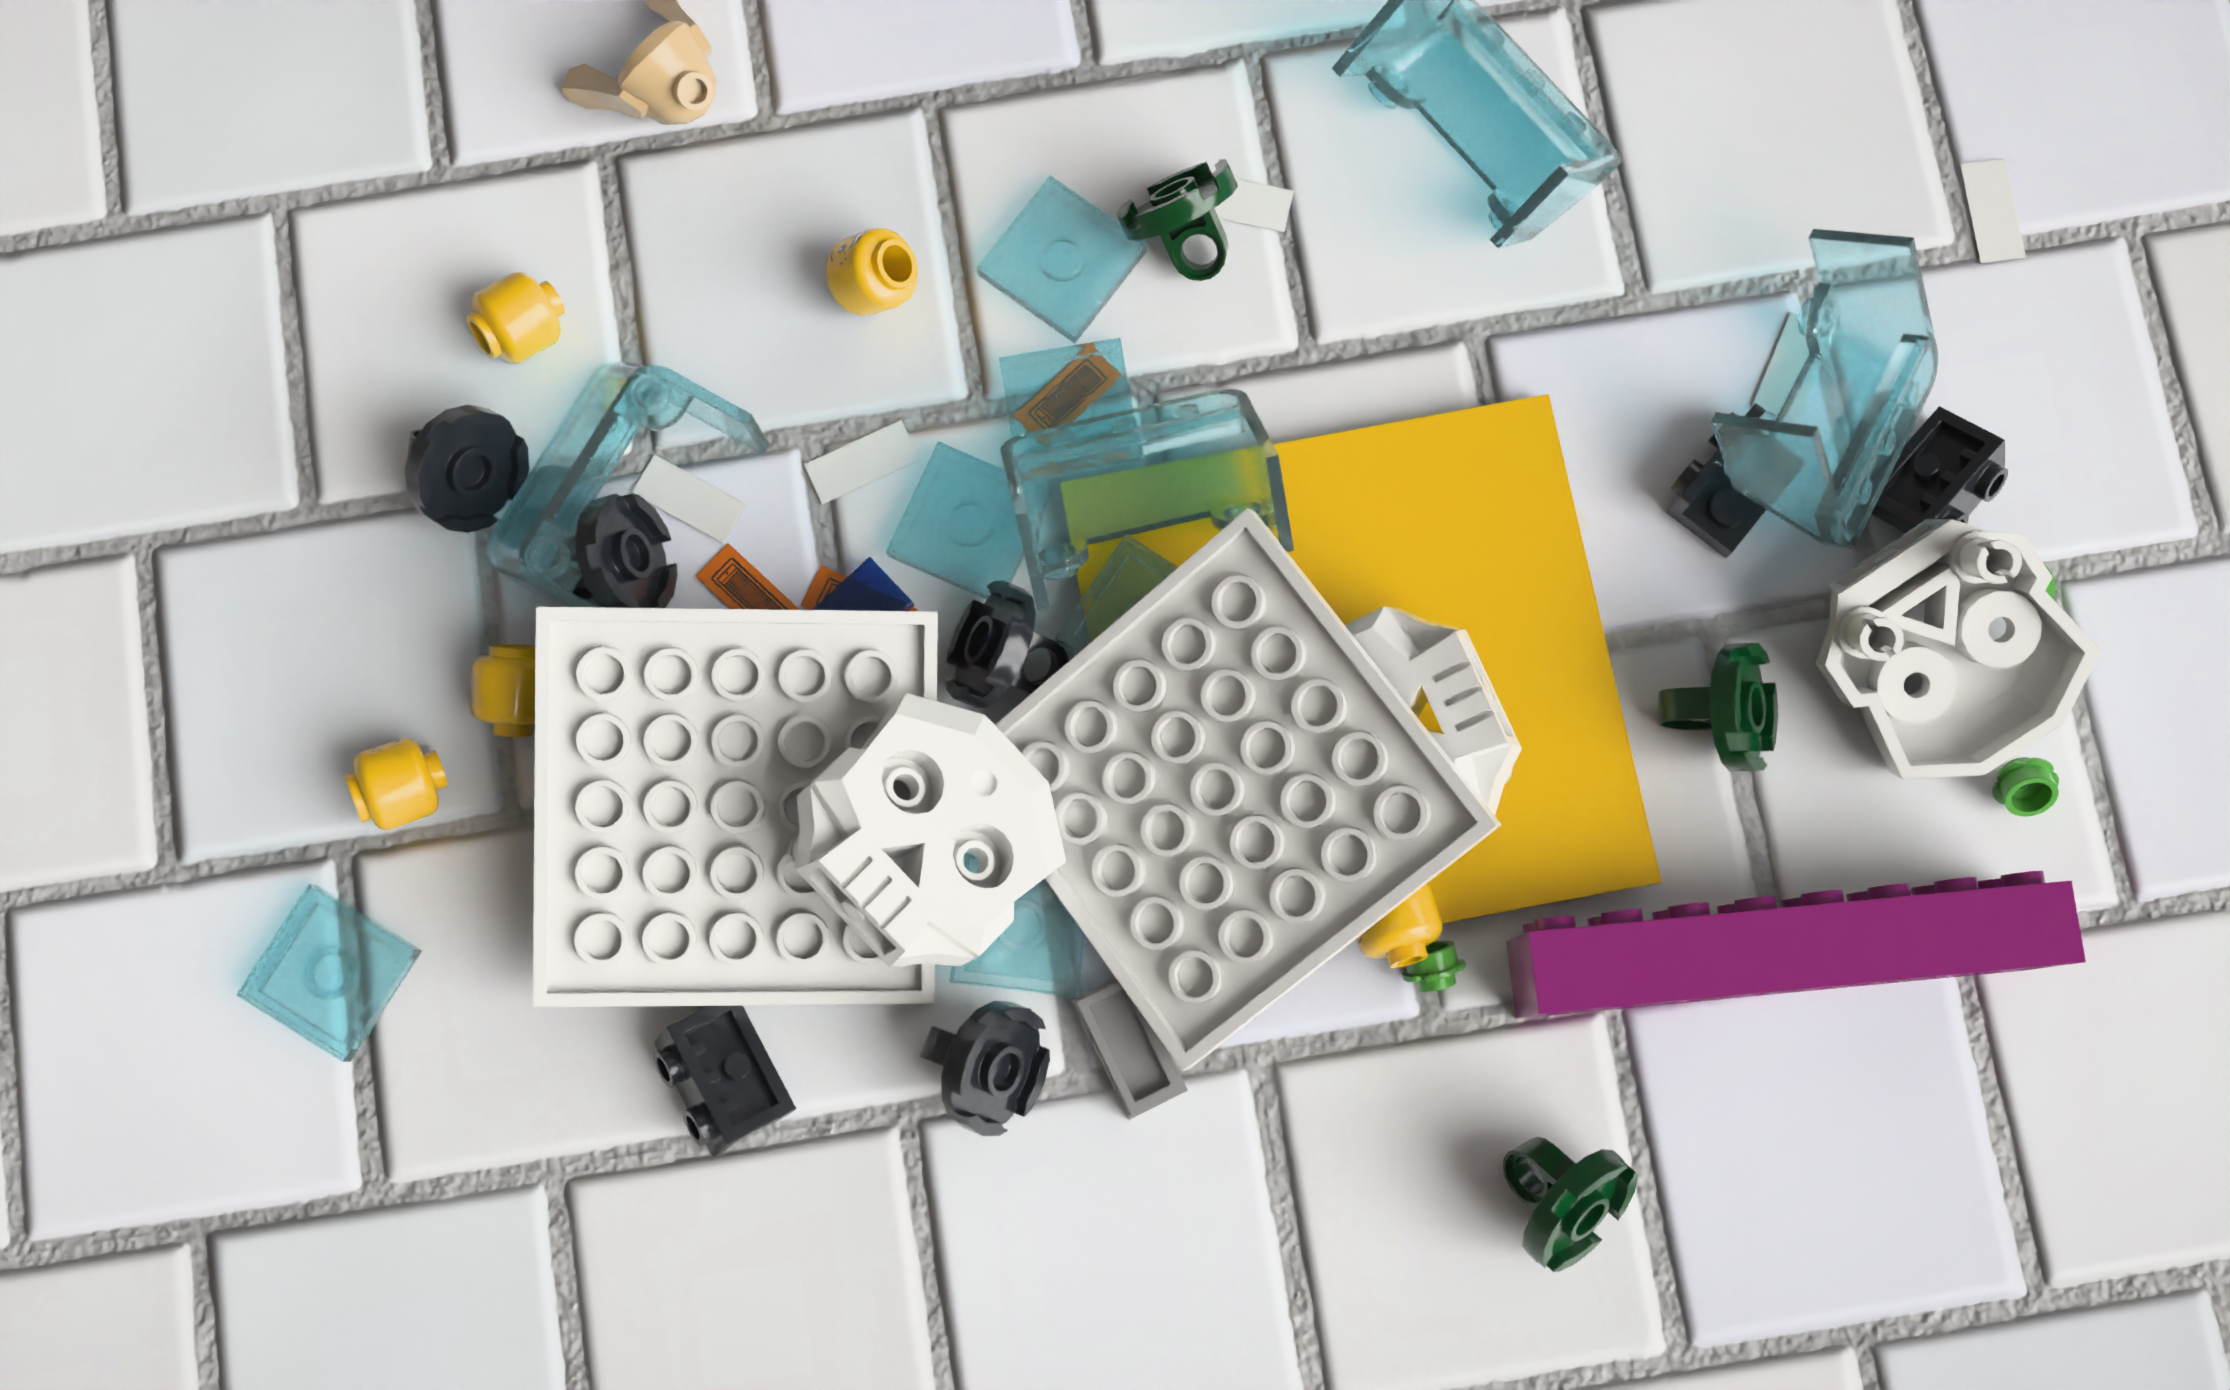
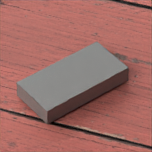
(1129, 1049)

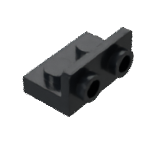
(1943, 473)
(1711, 505)
(721, 1076)

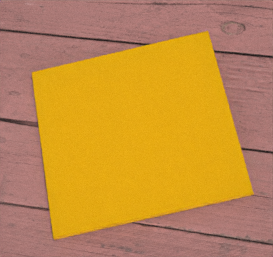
(1479, 533)

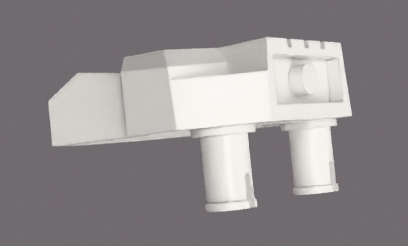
(1442, 667)
(1977, 693)
(965, 797)

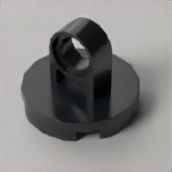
(465, 467)
(623, 554)
(993, 647)
(990, 1066)

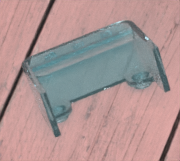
(1487, 105)
(1852, 399)
(1140, 475)
(535, 534)

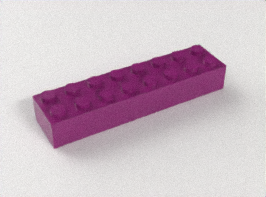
(1804, 946)

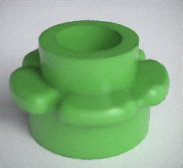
(2026, 786)
(1437, 969)

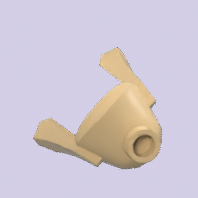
(661, 78)

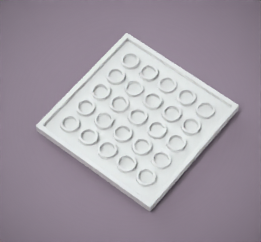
(1235, 790)
(674, 801)

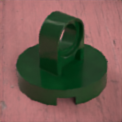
(1183, 208)
(1734, 707)
(1569, 1200)

